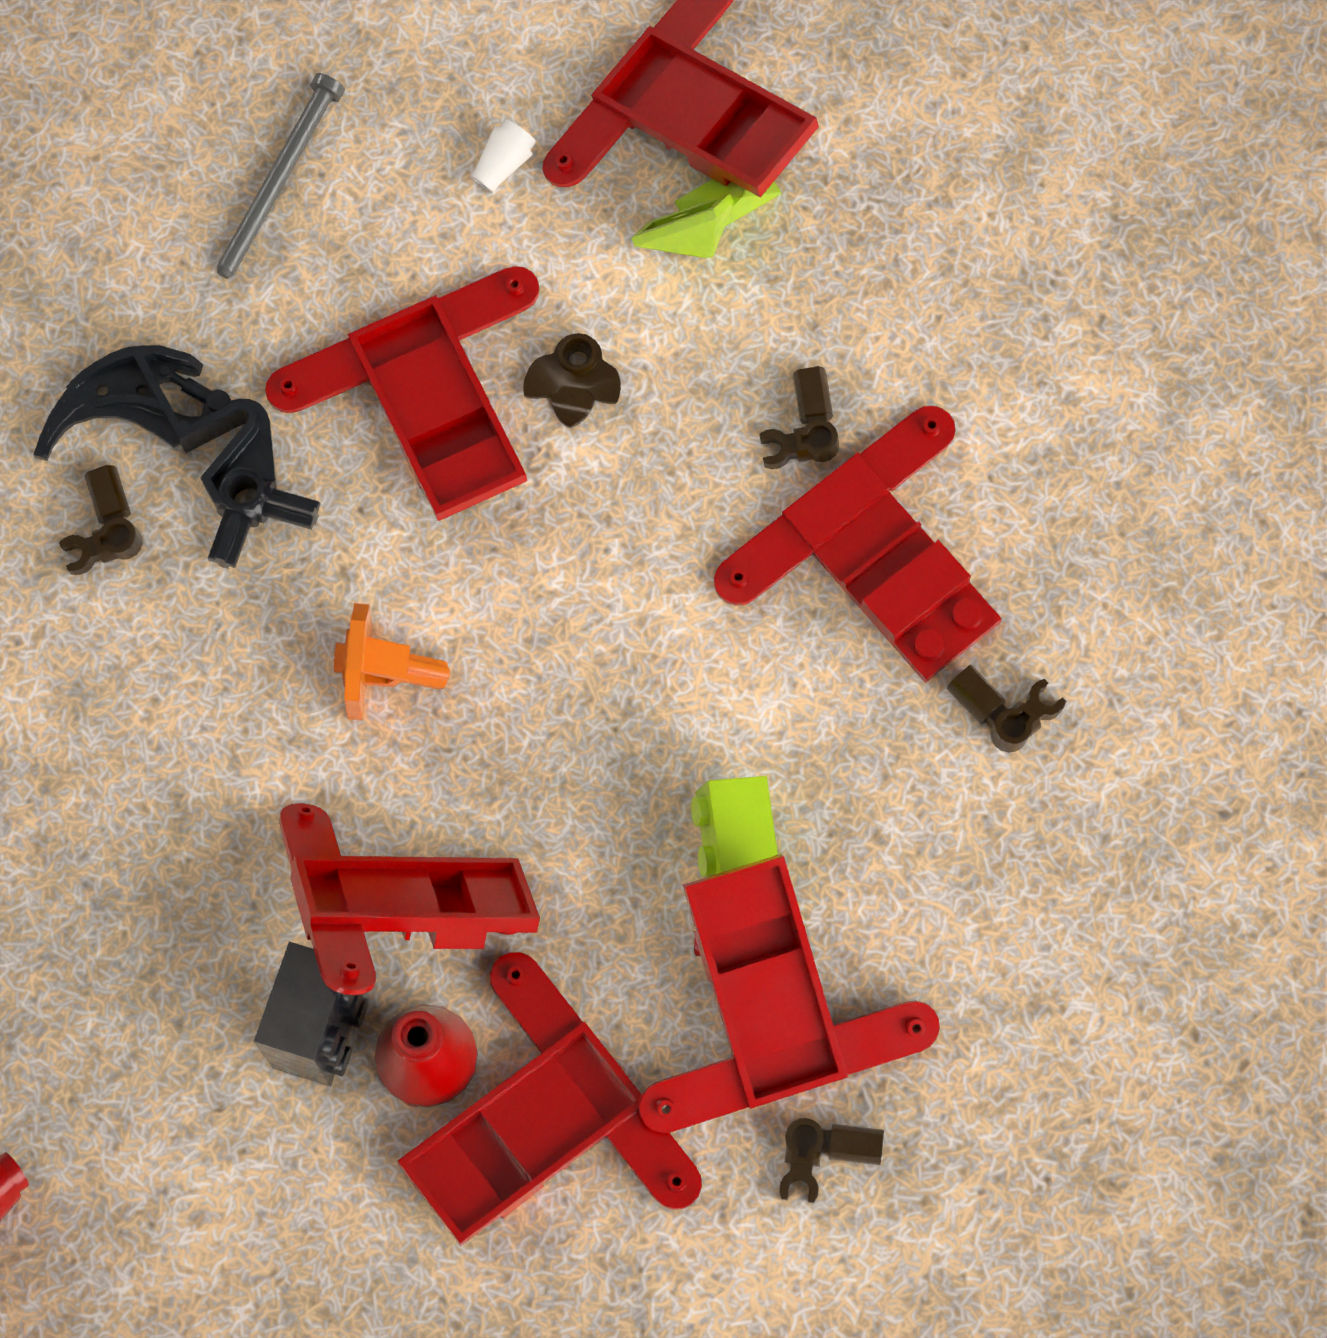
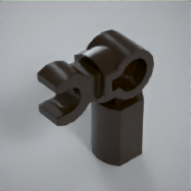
(819, 437)
(118, 535)
(1008, 726)
(844, 1143)

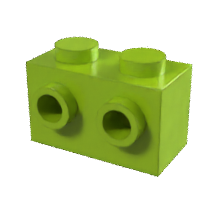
(733, 823)

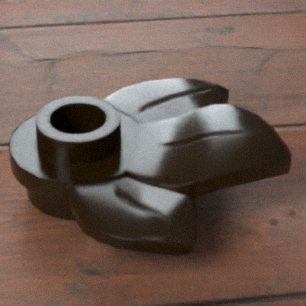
(570, 385)

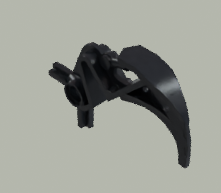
(242, 464)

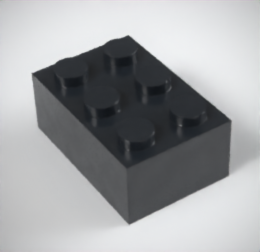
(307, 1021)

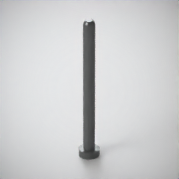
(325, 90)

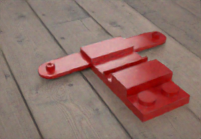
(689, 104)
(426, 387)
(874, 550)
(352, 895)
(771, 1006)
(542, 1119)

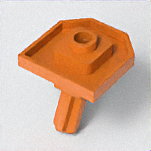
(379, 663)

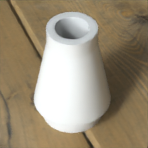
(503, 154)

